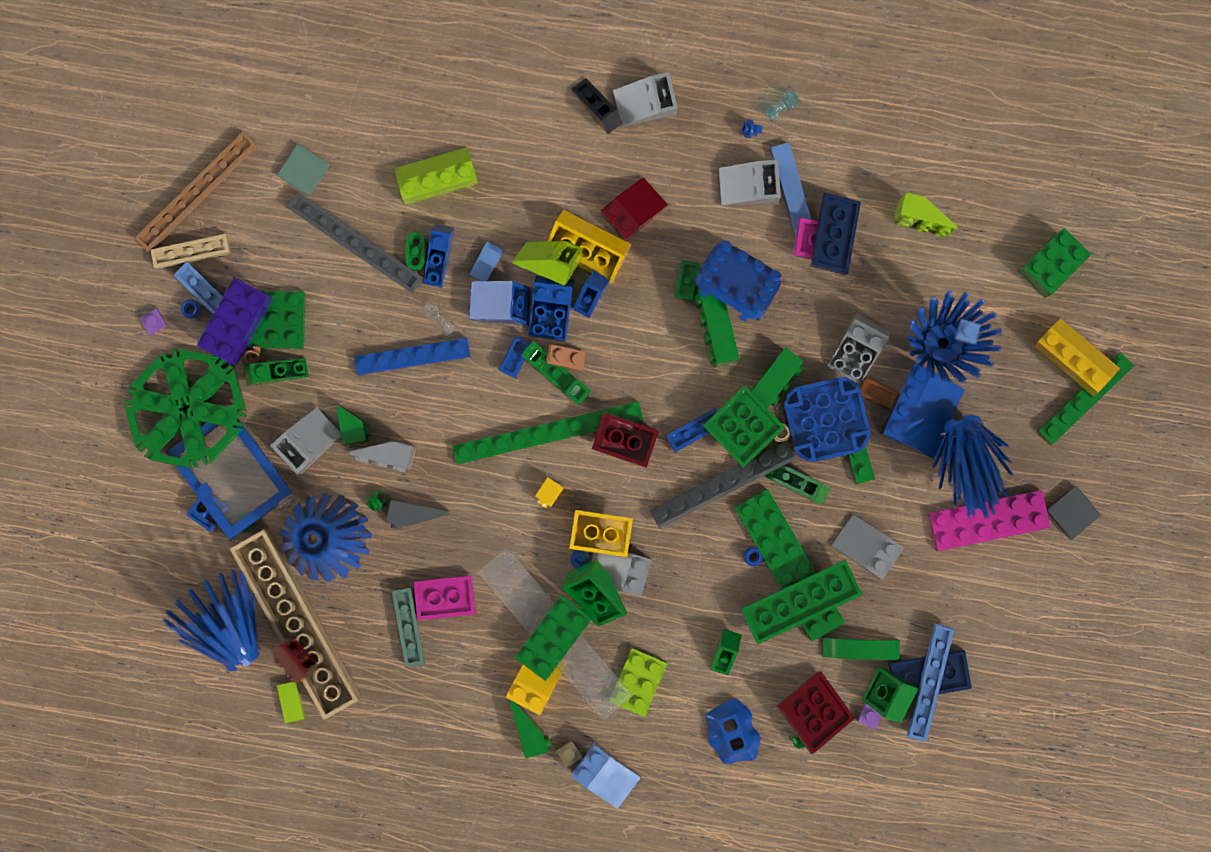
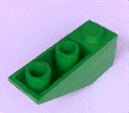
(275, 371)

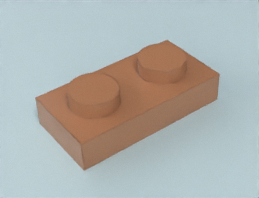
(565, 357)

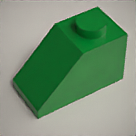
(352, 428)
(726, 652)

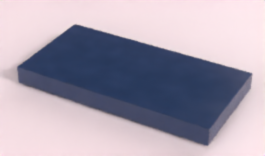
(835, 234)
(955, 675)

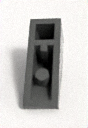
(408, 514)

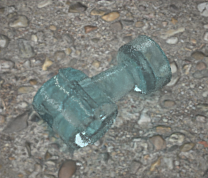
(789, 102)

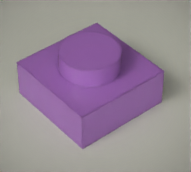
(153, 321)
(869, 717)

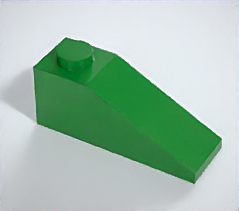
(799, 484)
(530, 733)

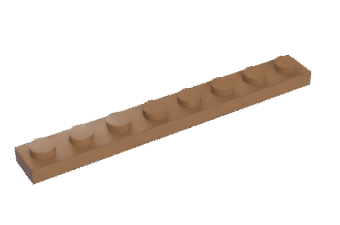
(196, 192)

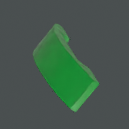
(555, 374)
(861, 649)

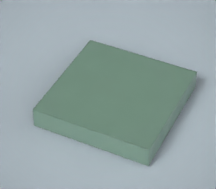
(303, 170)

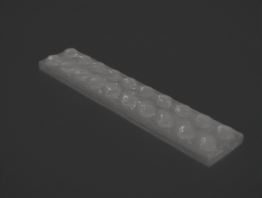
(530, 605)

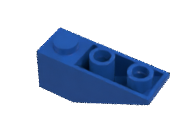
(438, 254)

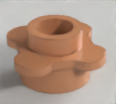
(254, 351)

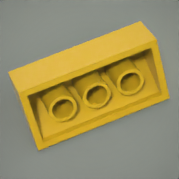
(601, 249)
(1077, 357)

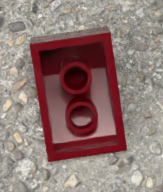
(633, 209)
(625, 440)
(295, 660)

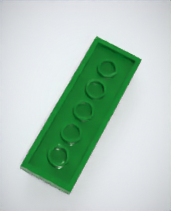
(801, 601)

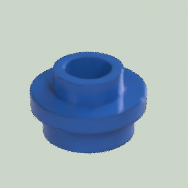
(185, 309)
(757, 561)

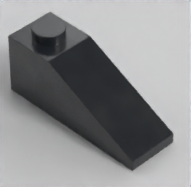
(597, 105)

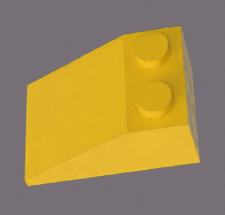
(601, 533)
(531, 690)

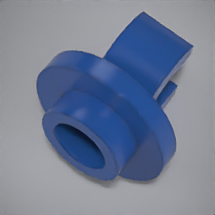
(750, 129)
(579, 558)

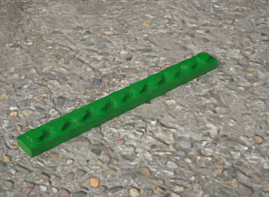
(542, 434)

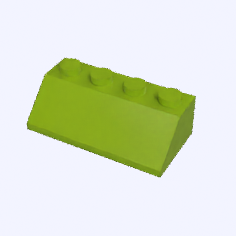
(436, 176)

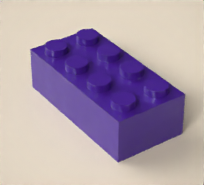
(234, 321)

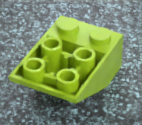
(923, 215)
(550, 259)

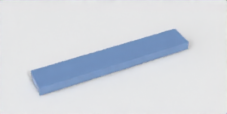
(790, 184)
(930, 682)

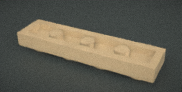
(190, 251)

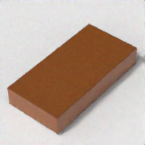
(878, 393)

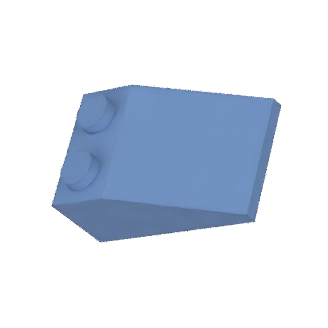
(605, 775)

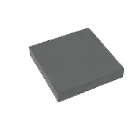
(1073, 512)

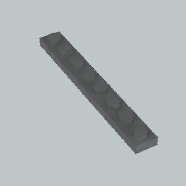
(355, 242)
(722, 485)

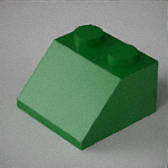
(889, 694)

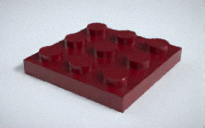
(815, 712)

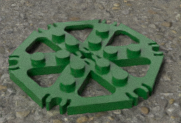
(198, 412)

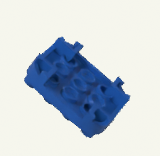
(738, 280)
(827, 419)

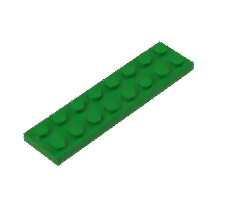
(783, 553)

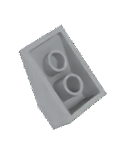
(867, 547)
(627, 572)

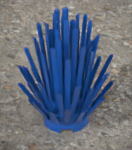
(971, 463)

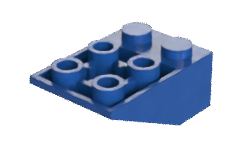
(550, 308)

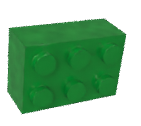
(1054, 262)

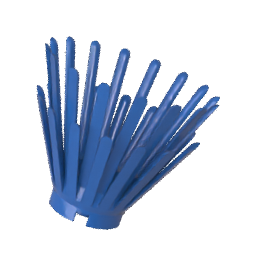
(945, 330)
(332, 537)
(231, 637)

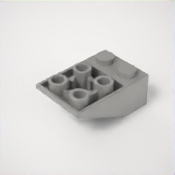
(646, 100)
(750, 183)
(859, 348)
(306, 441)
(390, 453)

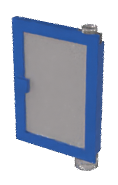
(238, 483)

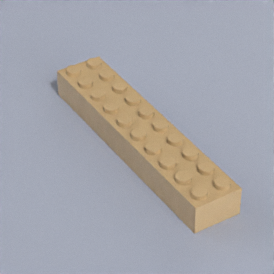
(294, 617)

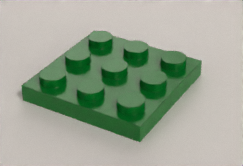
(283, 322)
(743, 426)

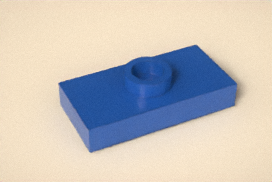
(513, 360)

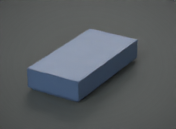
(486, 262)

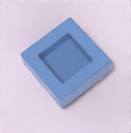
(967, 332)

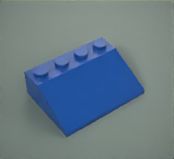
(922, 411)

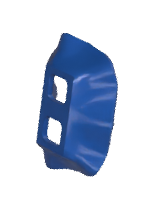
(720, 739)

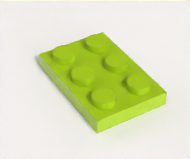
(641, 676)

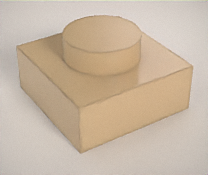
(569, 753)

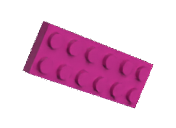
(1012, 517)

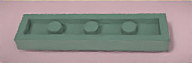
(408, 627)

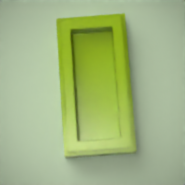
(291, 702)

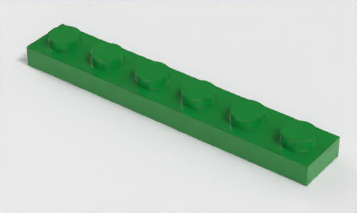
(1080, 404)

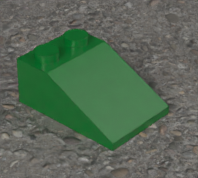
(594, 593)

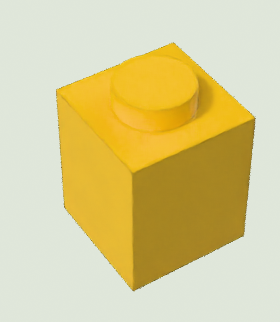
(548, 493)

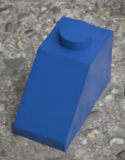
(591, 294)

